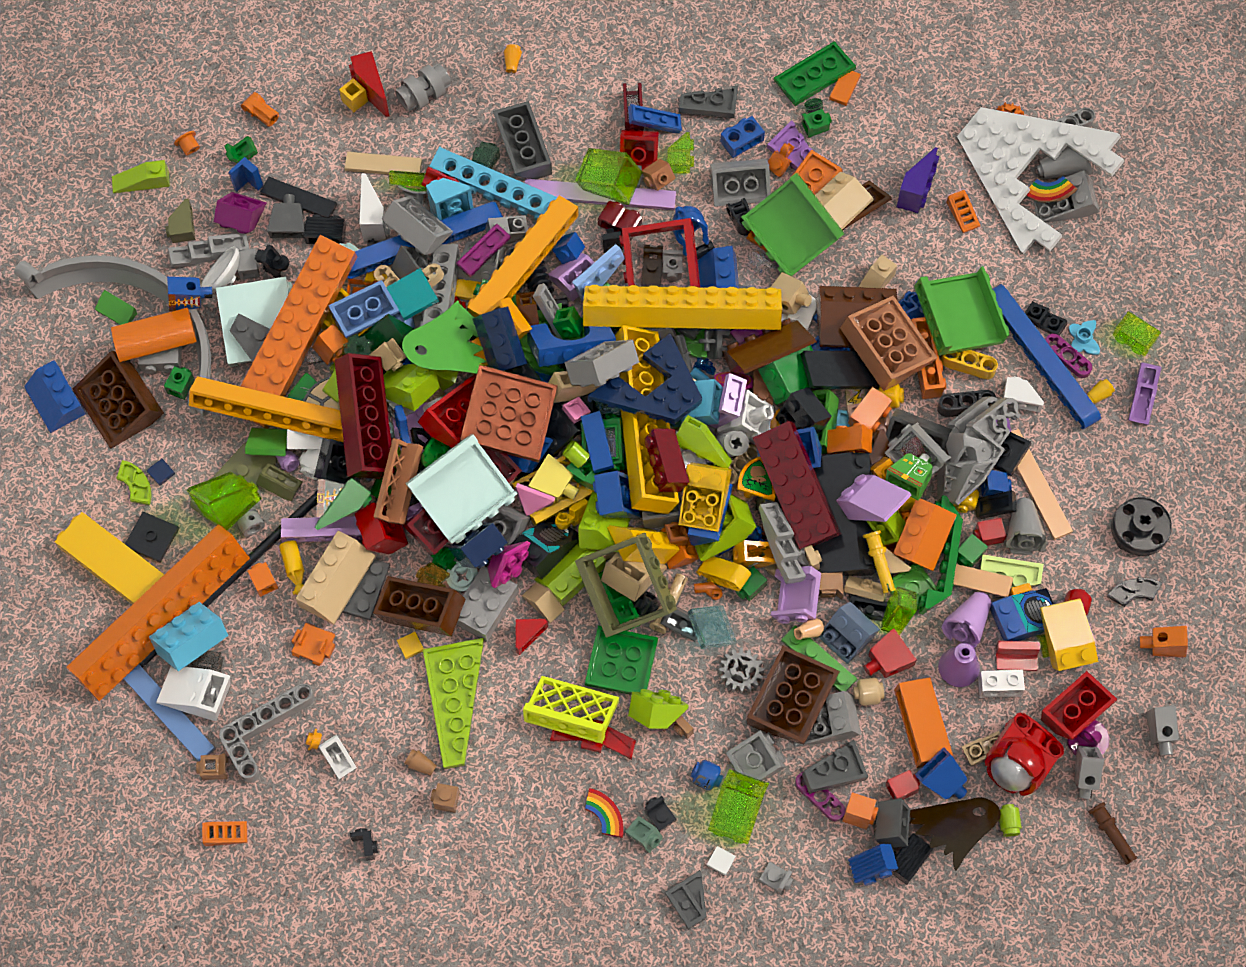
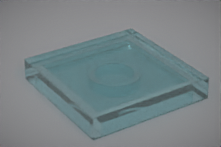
(712, 626)

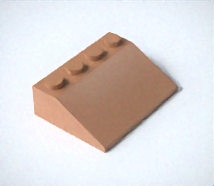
(887, 342)

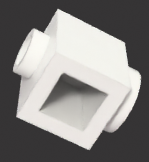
(308, 462)

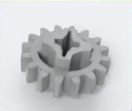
(733, 674)

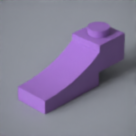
(1144, 393)

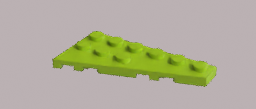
(453, 687)

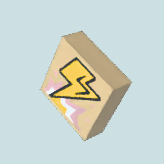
(854, 396)

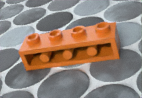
(930, 377)

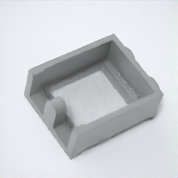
(917, 442)

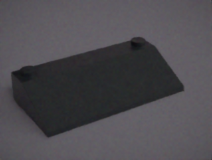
(849, 550)

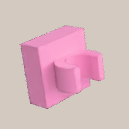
(575, 409)

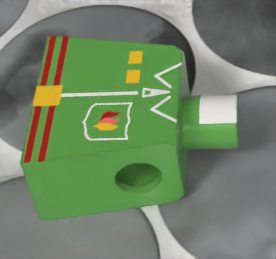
(911, 474)

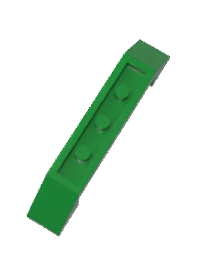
(944, 587)

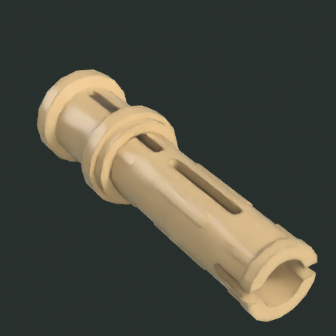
(675, 590)

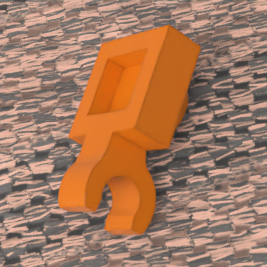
(779, 160)

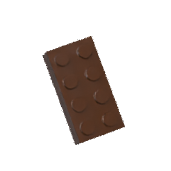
(419, 606)

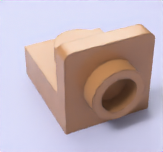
(682, 727)

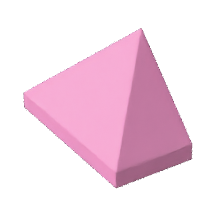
(532, 499)

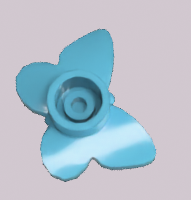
(1083, 337)

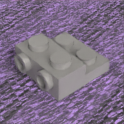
(757, 756)

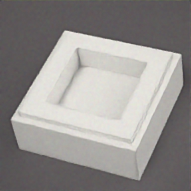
(721, 860)

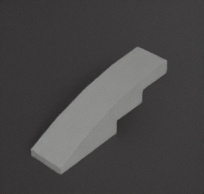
(205, 251)
(780, 541)

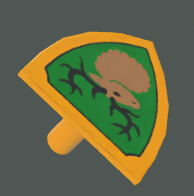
(755, 480)

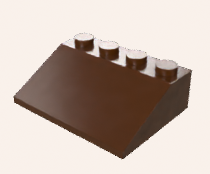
(839, 302)
(767, 347)
(117, 400)
(792, 696)

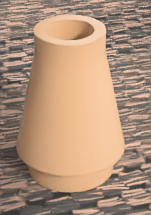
(809, 629)

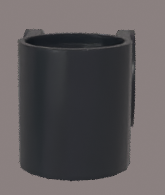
(736, 212)

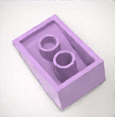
(872, 499)

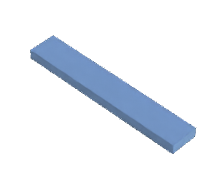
(174, 719)

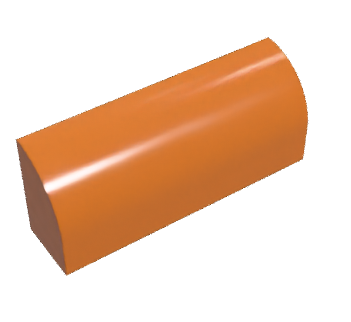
(153, 334)
(922, 719)

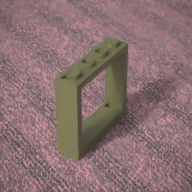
(598, 594)

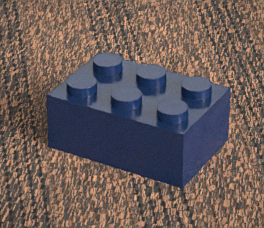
(478, 546)

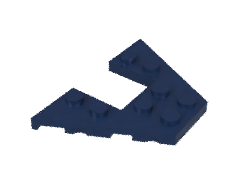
(668, 401)

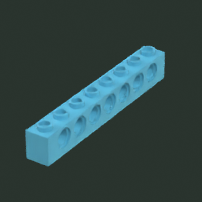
(444, 159)

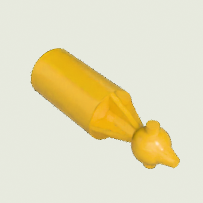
(292, 563)

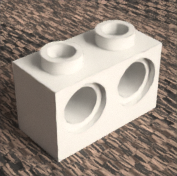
(1001, 683)

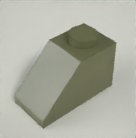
(181, 223)

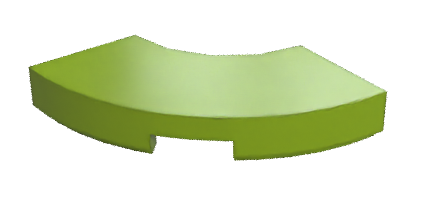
(136, 481)

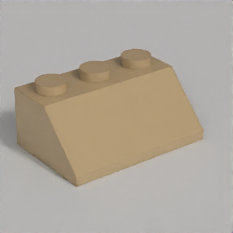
(844, 198)

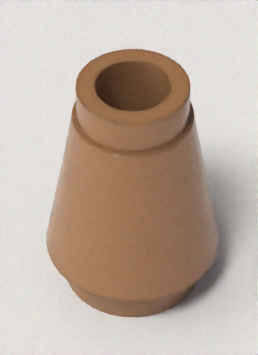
(419, 762)

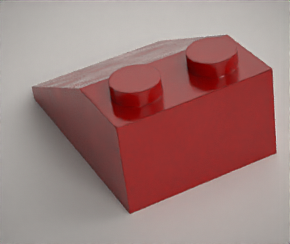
(366, 74)

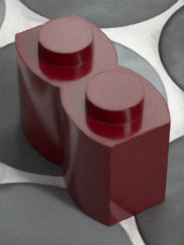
(618, 217)

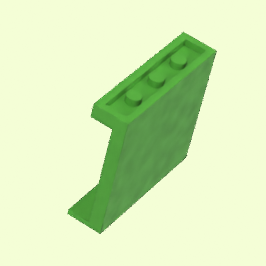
(792, 225)
(962, 312)

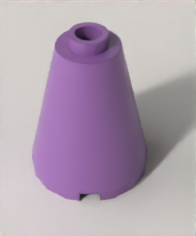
(959, 665)

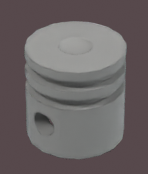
(250, 520)

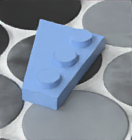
(599, 271)

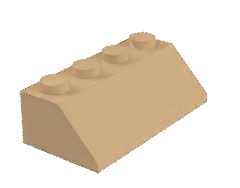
(335, 578)

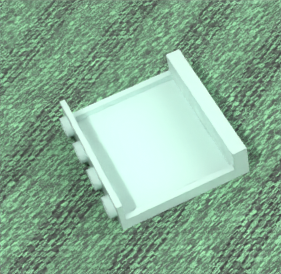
(255, 300)
(461, 489)

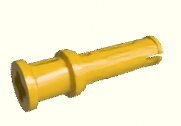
(877, 550)

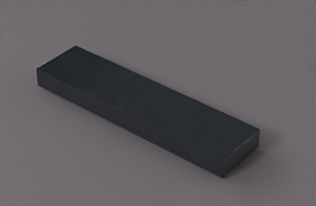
(309, 201)

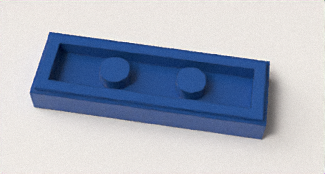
(654, 118)
(597, 442)

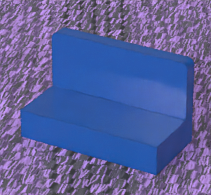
(245, 172)

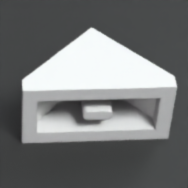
(337, 756)

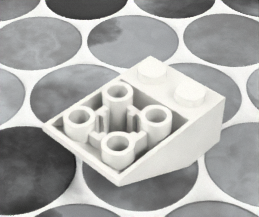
(195, 691)

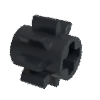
(646, 603)

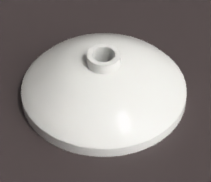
(223, 270)

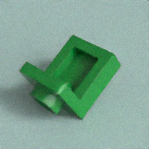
(242, 149)

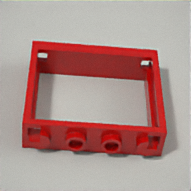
(685, 224)

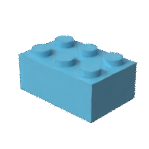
(188, 636)

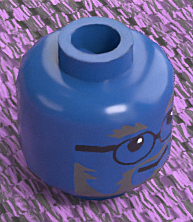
(706, 775)

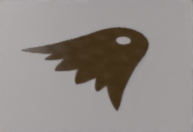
(956, 825)

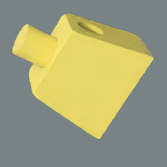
(553, 479)

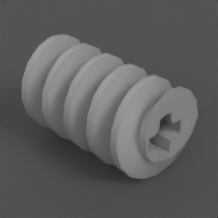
(733, 442)

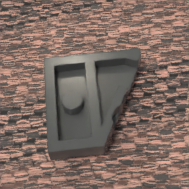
(689, 900)

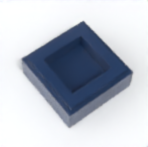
(160, 472)

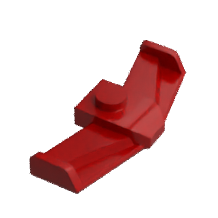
(613, 740)

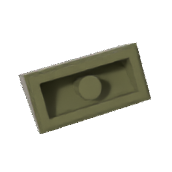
(278, 482)

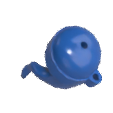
(697, 219)

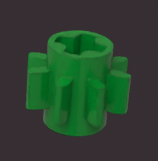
(444, 559)

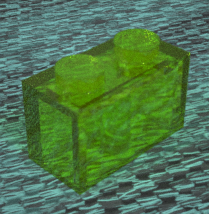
(1136, 334)

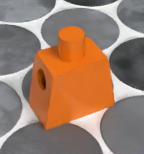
(1175, 641)

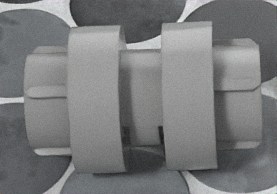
(415, 91)

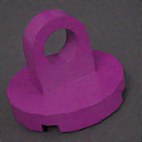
(1093, 736)

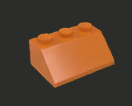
(925, 534)

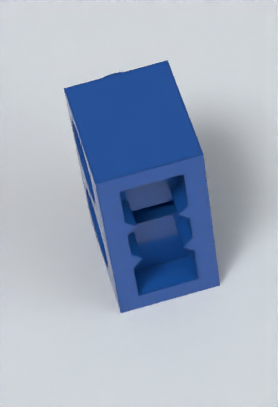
(744, 139)

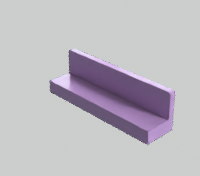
(304, 529)

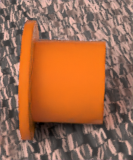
(187, 143)

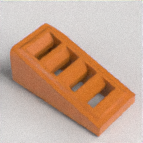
(951, 202)
(207, 841)

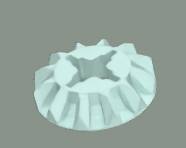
(462, 585)

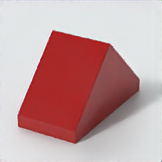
(528, 631)

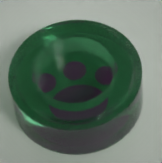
(813, 105)

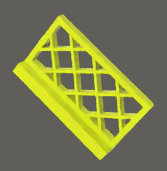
(565, 721)

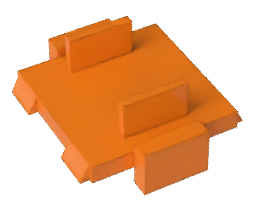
(313, 644)

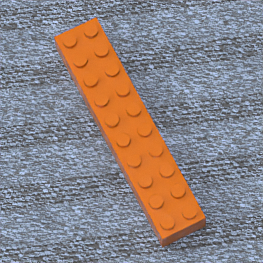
(300, 318)
(184, 585)

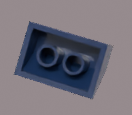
(499, 339)

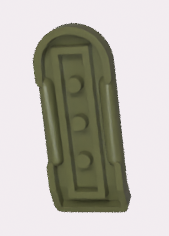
(245, 465)

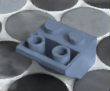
(848, 632)

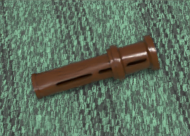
(1107, 824)

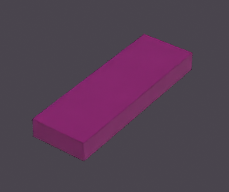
(483, 250)

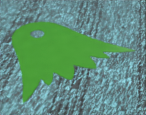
(444, 343)

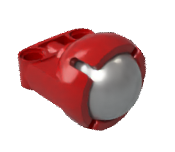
(1022, 755)

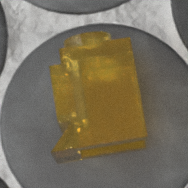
(432, 575)

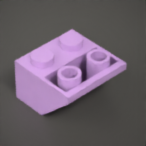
(568, 272)

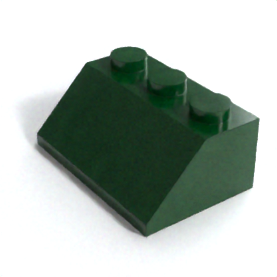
(386, 329)

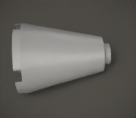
(1066, 164)
(1025, 529)

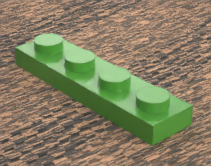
(813, 650)

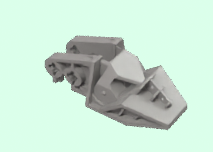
(974, 446)

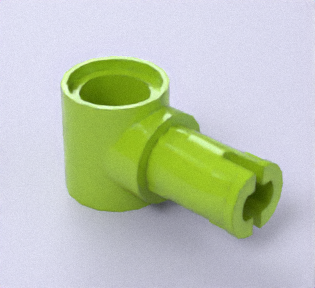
(575, 454)

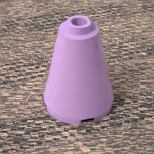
(968, 620)

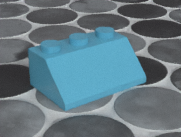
(448, 198)

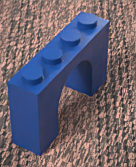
(552, 350)

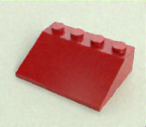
(447, 416)

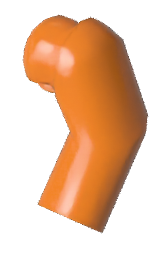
(709, 588)

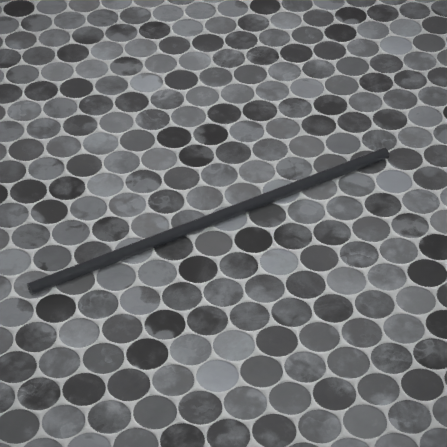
(262, 548)

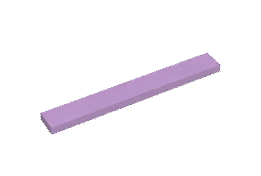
(574, 193)

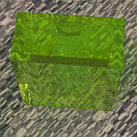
(609, 175)
(224, 498)
(738, 807)

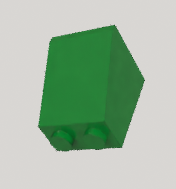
(785, 375)

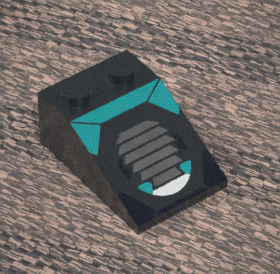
(547, 546)

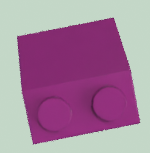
(238, 212)

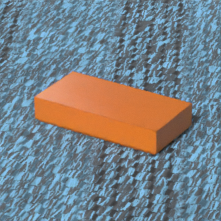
(844, 88)

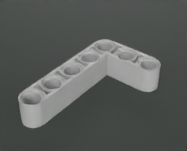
(260, 725)

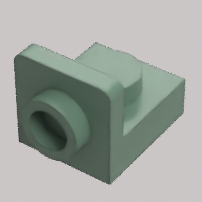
(644, 834)

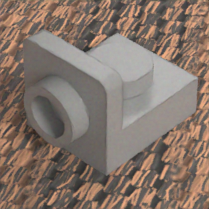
(776, 878)

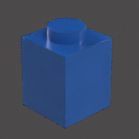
(568, 248)

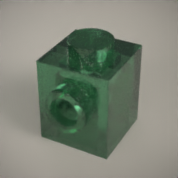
(486, 154)

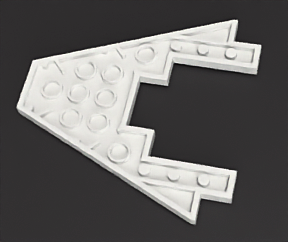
(1004, 145)

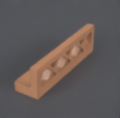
(399, 499)

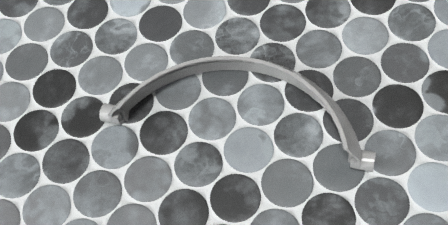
(117, 270)

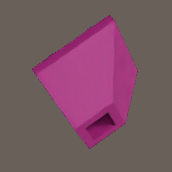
(507, 563)

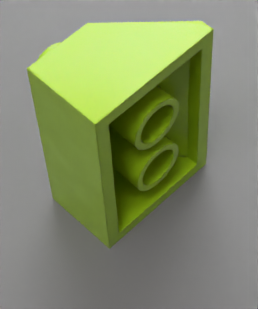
(593, 527)
(565, 578)

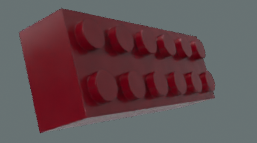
(363, 415)
(796, 485)
(425, 529)

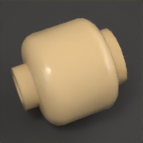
(869, 691)

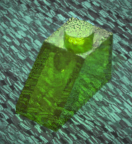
(899, 610)

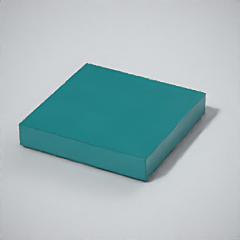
(412, 294)

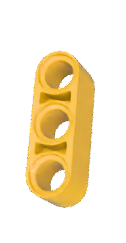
(976, 369)
(724, 573)

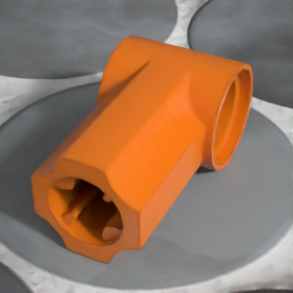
(257, 107)

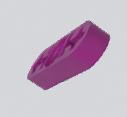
(1076, 355)
(827, 812)

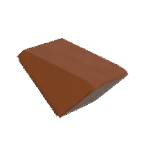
(676, 534)

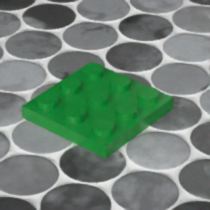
(621, 661)

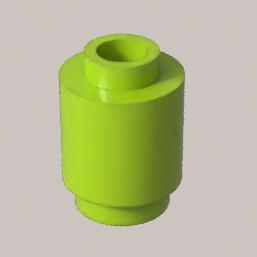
(1010, 820)

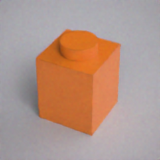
(262, 578)

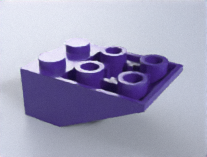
(918, 183)

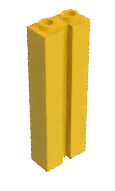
(107, 558)

